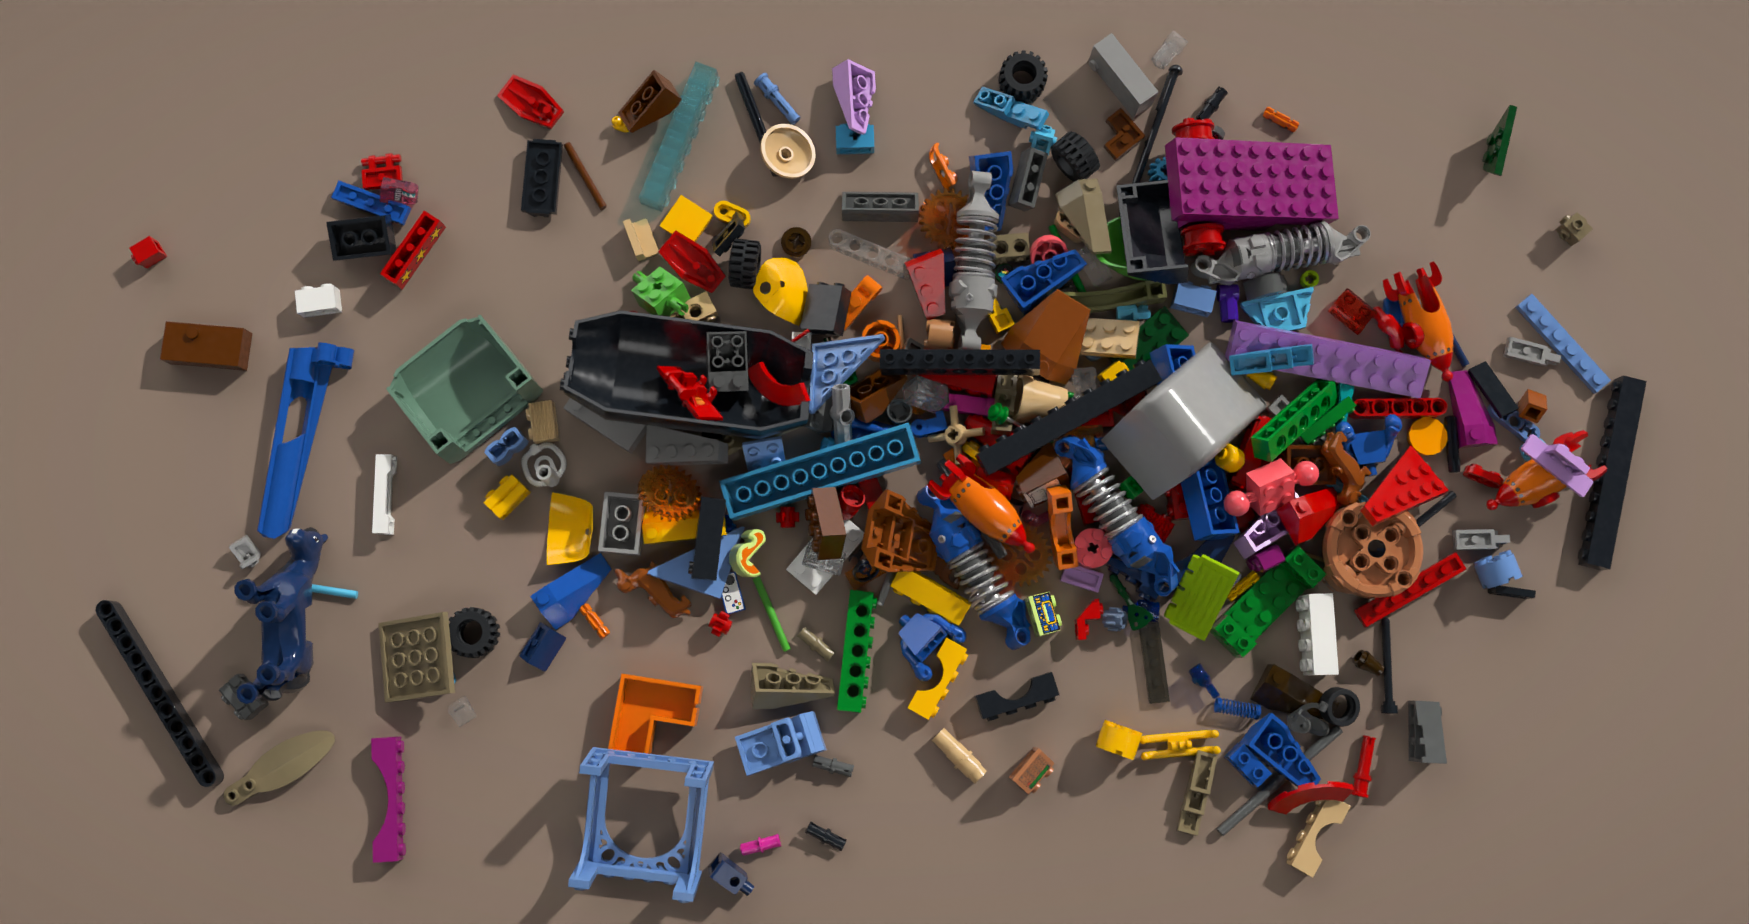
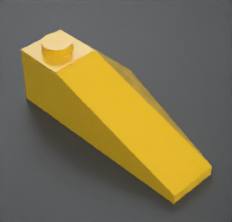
(663, 531)

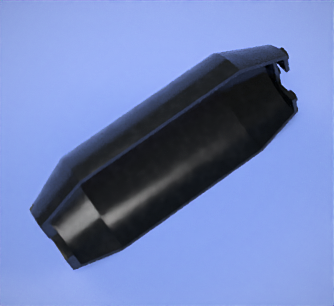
(618, 378)

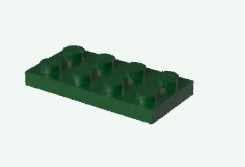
(1155, 332)

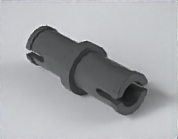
(833, 765)

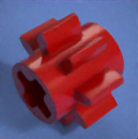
(787, 517)
(720, 624)

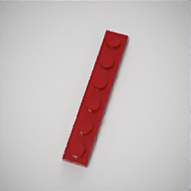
(1426, 581)

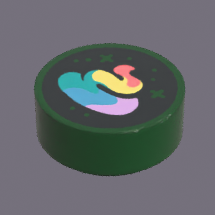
(1002, 270)

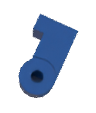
(923, 428)

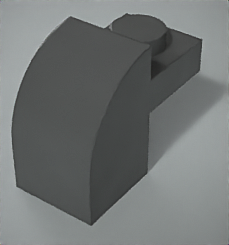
(1265, 286)

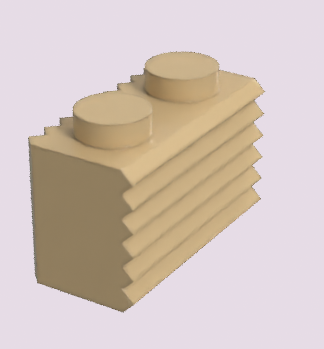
(543, 422)

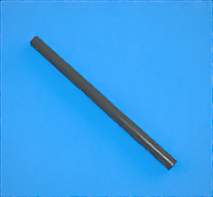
(1276, 783)

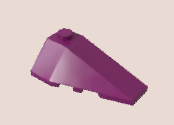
(1473, 420)

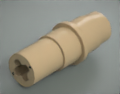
(959, 756)

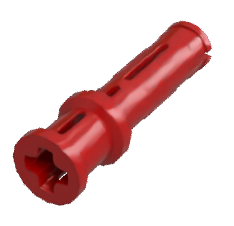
(1362, 777)

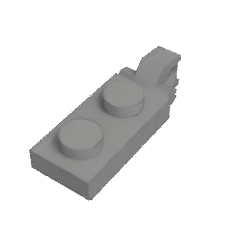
(1530, 352)
(1478, 539)

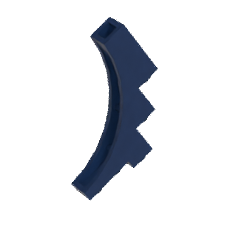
(1212, 548)

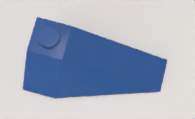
(1001, 169)
(1035, 282)
(564, 596)
(1276, 747)

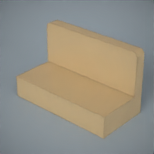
(641, 239)

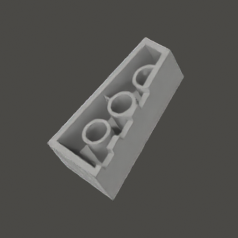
(680, 448)

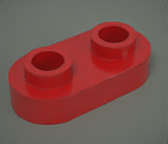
(1476, 473)

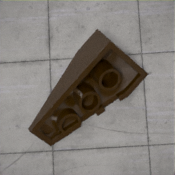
(1286, 692)

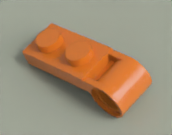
(860, 297)

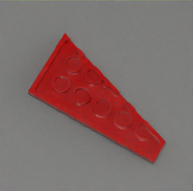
(1404, 488)

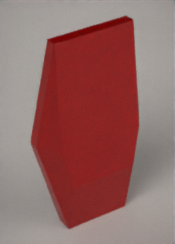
(530, 101)
(692, 262)

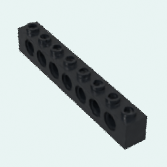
(959, 362)

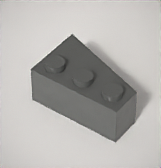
(1426, 732)

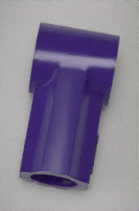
(1227, 297)

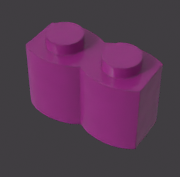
(1265, 558)

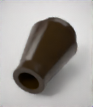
(1367, 662)

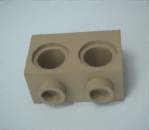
(1008, 243)

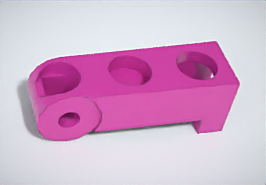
(970, 405)

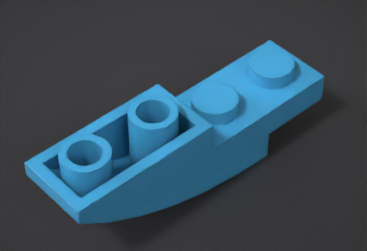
(1010, 110)

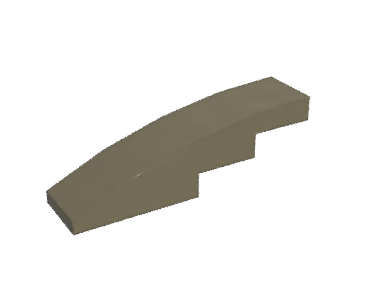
(1006, 397)
(1196, 793)

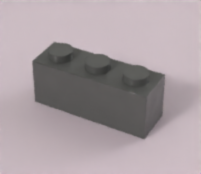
(1028, 179)

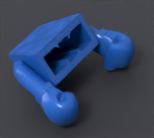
(1373, 446)
(921, 636)

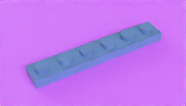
(1563, 343)

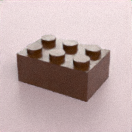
(825, 523)

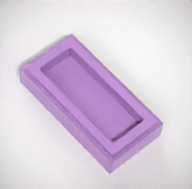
(1082, 578)

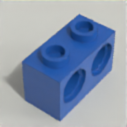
(1247, 765)

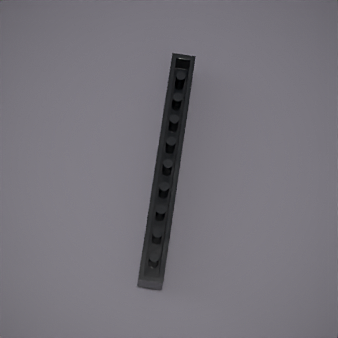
(1067, 418)
(1609, 489)

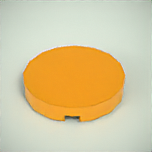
(1427, 436)

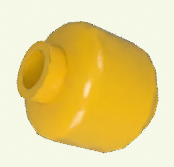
(1230, 459)

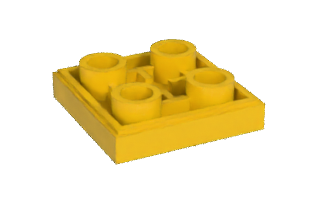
(686, 218)

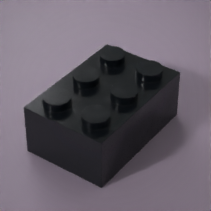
(361, 237)

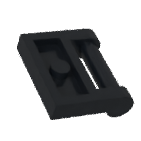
(734, 229)

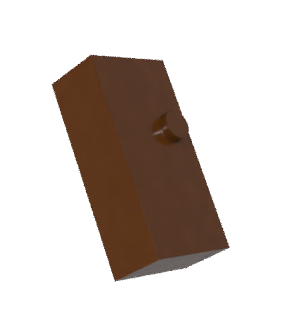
(206, 346)

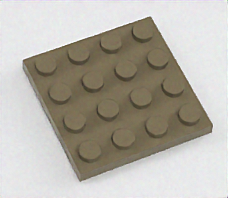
(416, 657)

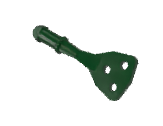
(1132, 607)

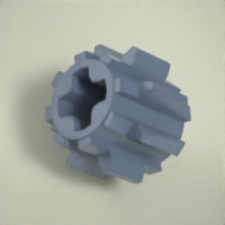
(1114, 619)

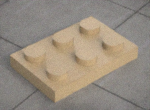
(1111, 338)

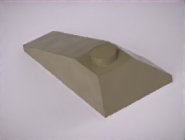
(1085, 209)
(780, 688)

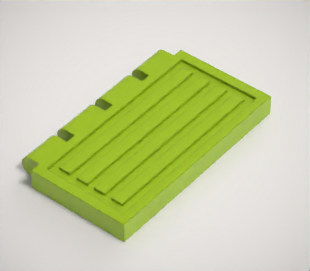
(1202, 597)

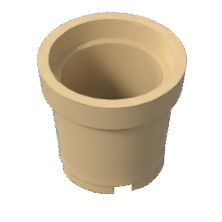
(1036, 398)

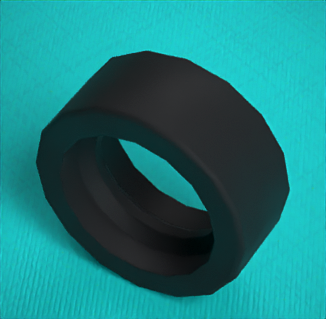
(1352, 710)

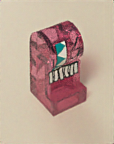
(398, 191)

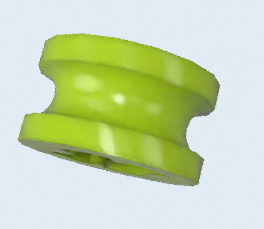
(1313, 274)

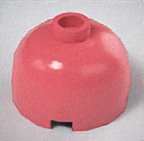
(1046, 247)

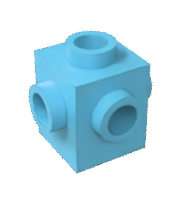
(1043, 138)

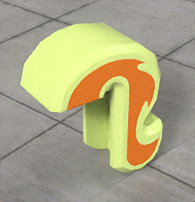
(742, 552)

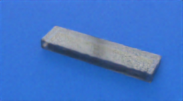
(1154, 663)

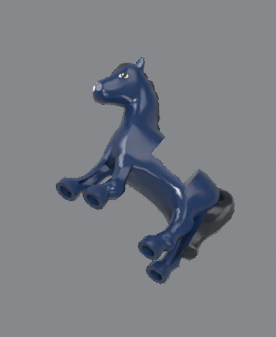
(282, 605)

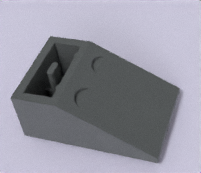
(727, 361)

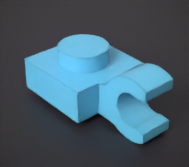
(1132, 313)

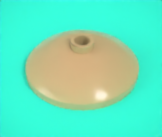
(794, 145)

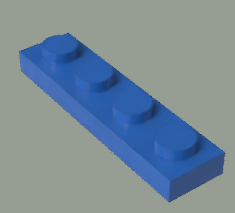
(370, 202)

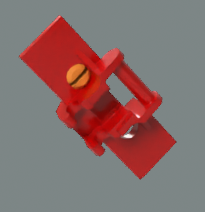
(691, 392)

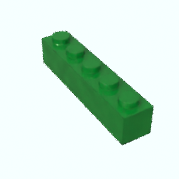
(1328, 420)

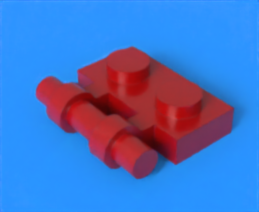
(373, 176)

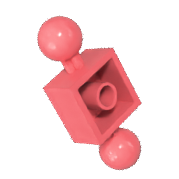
(1270, 487)

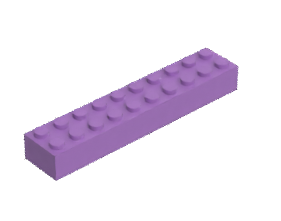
(1337, 359)

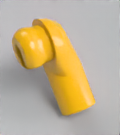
(618, 124)

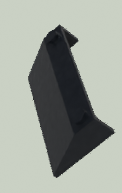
(1149, 234)

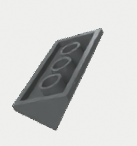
(880, 206)

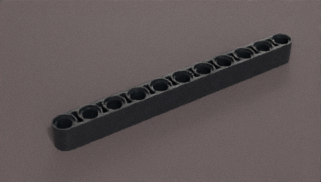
(168, 695)

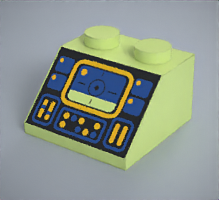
(1043, 614)

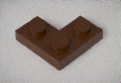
(1127, 134)

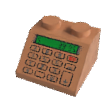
(1032, 770)

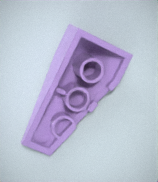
(854, 90)

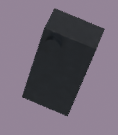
(708, 539)

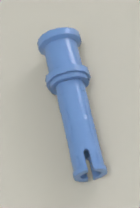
(771, 92)

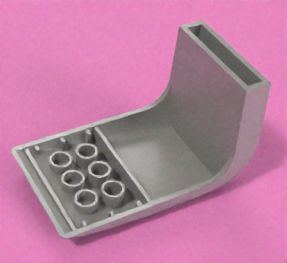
(1184, 422)

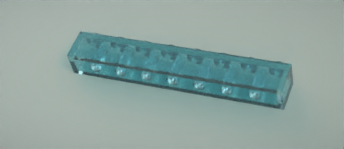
(679, 137)

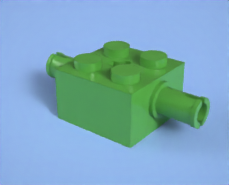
(660, 293)

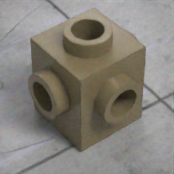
(1573, 228)

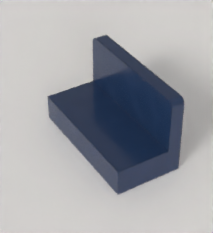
(542, 647)

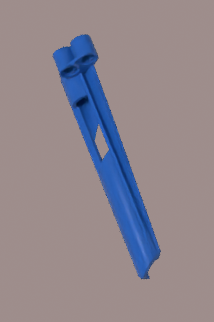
(305, 377)

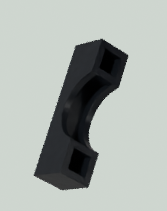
(1041, 688)

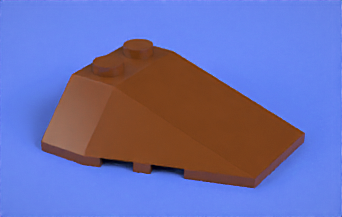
(1054, 329)
(897, 536)

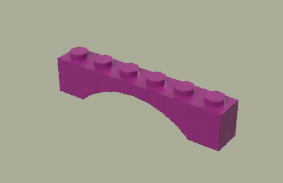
(387, 755)

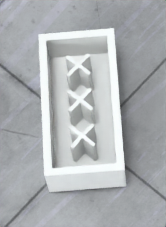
(1317, 634)

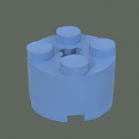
(1497, 570)

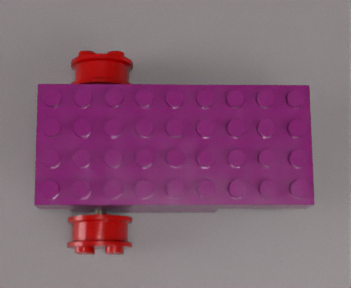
(1244, 185)

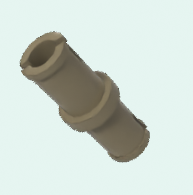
(816, 643)

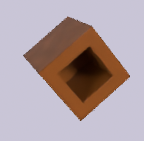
(1532, 406)

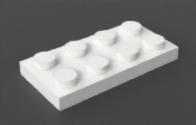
(816, 579)

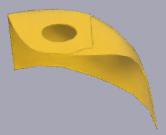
(785, 301)
(567, 527)

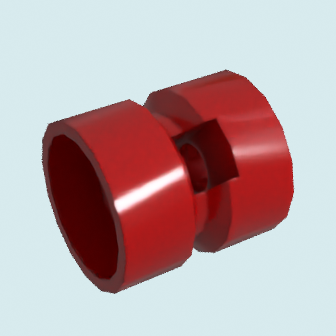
(850, 500)

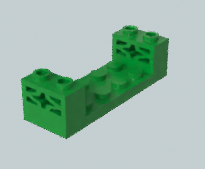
(1266, 601)

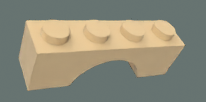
(1304, 854)

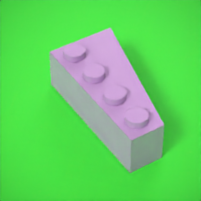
(1261, 533)

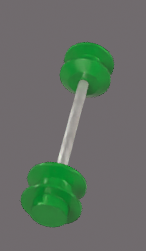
(1000, 415)

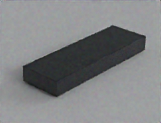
(1493, 389)

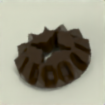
(791, 235)

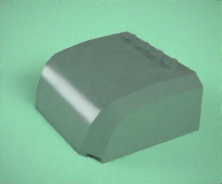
(463, 388)

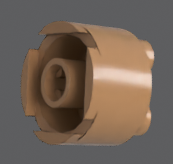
(940, 334)

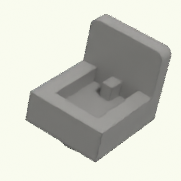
(245, 552)

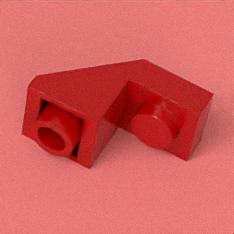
(1092, 611)

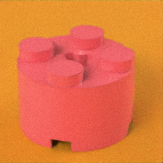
(1102, 551)

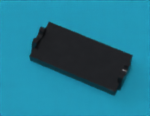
(541, 177)

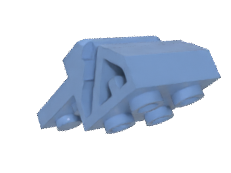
(780, 743)

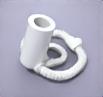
(547, 475)

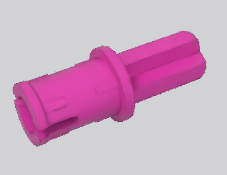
(760, 845)

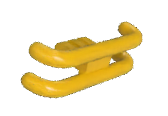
(1179, 744)

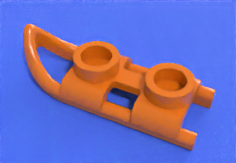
(941, 164)

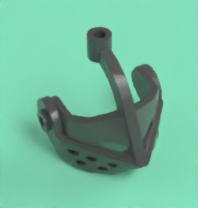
(1303, 722)

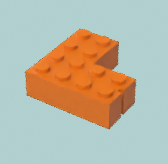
(643, 703)

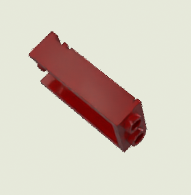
(1238, 479)

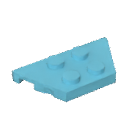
(1281, 311)

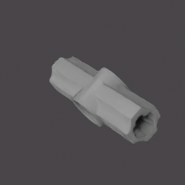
(842, 413)

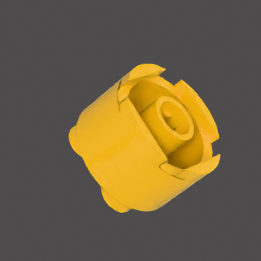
(1118, 739)

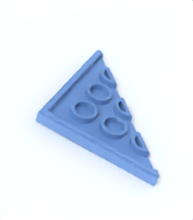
(835, 363)
(676, 570)

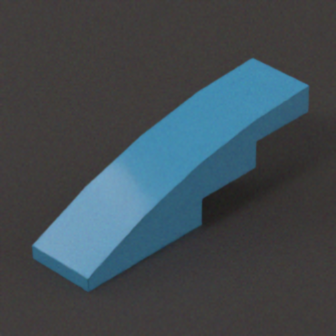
(1271, 359)

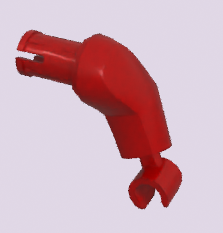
(1391, 327)

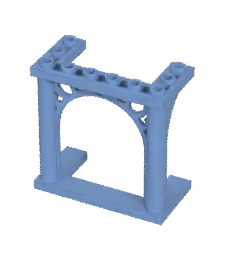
(591, 861)

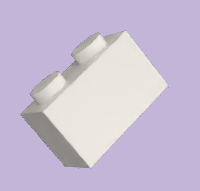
(318, 300)

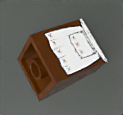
(1040, 473)

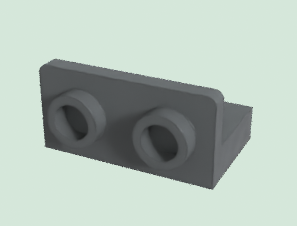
(821, 420)

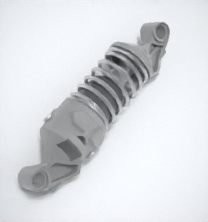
(1266, 253)
(974, 283)

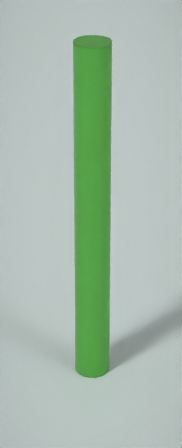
(771, 614)

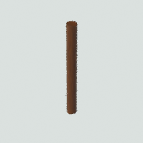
(585, 176)

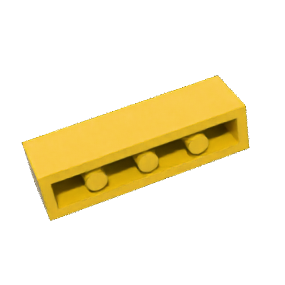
(932, 595)

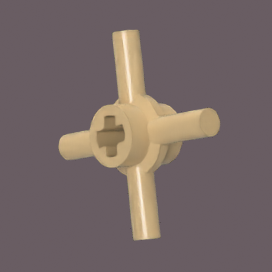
(952, 429)

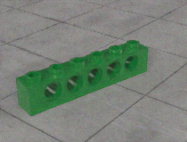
(1294, 420)
(856, 599)

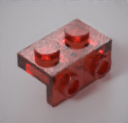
(1352, 311)

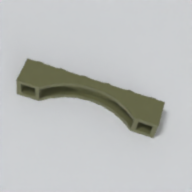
(1140, 294)

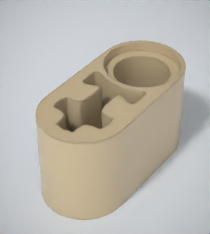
(1063, 228)

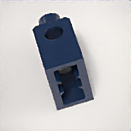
(724, 869)

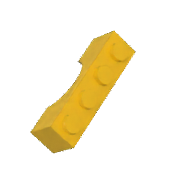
(926, 701)

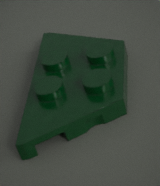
(1498, 143)

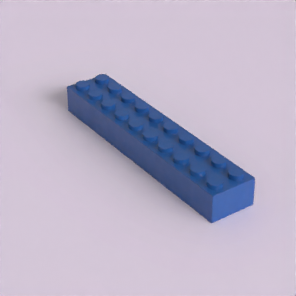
(1207, 487)

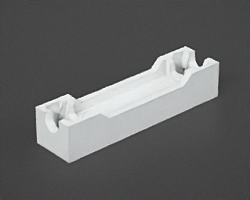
(384, 471)

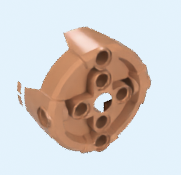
(1354, 570)

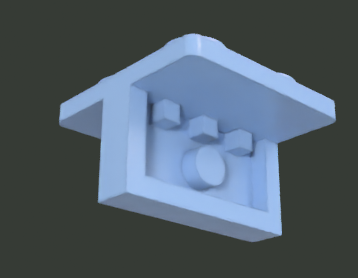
(763, 452)

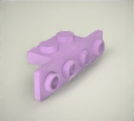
(1560, 463)

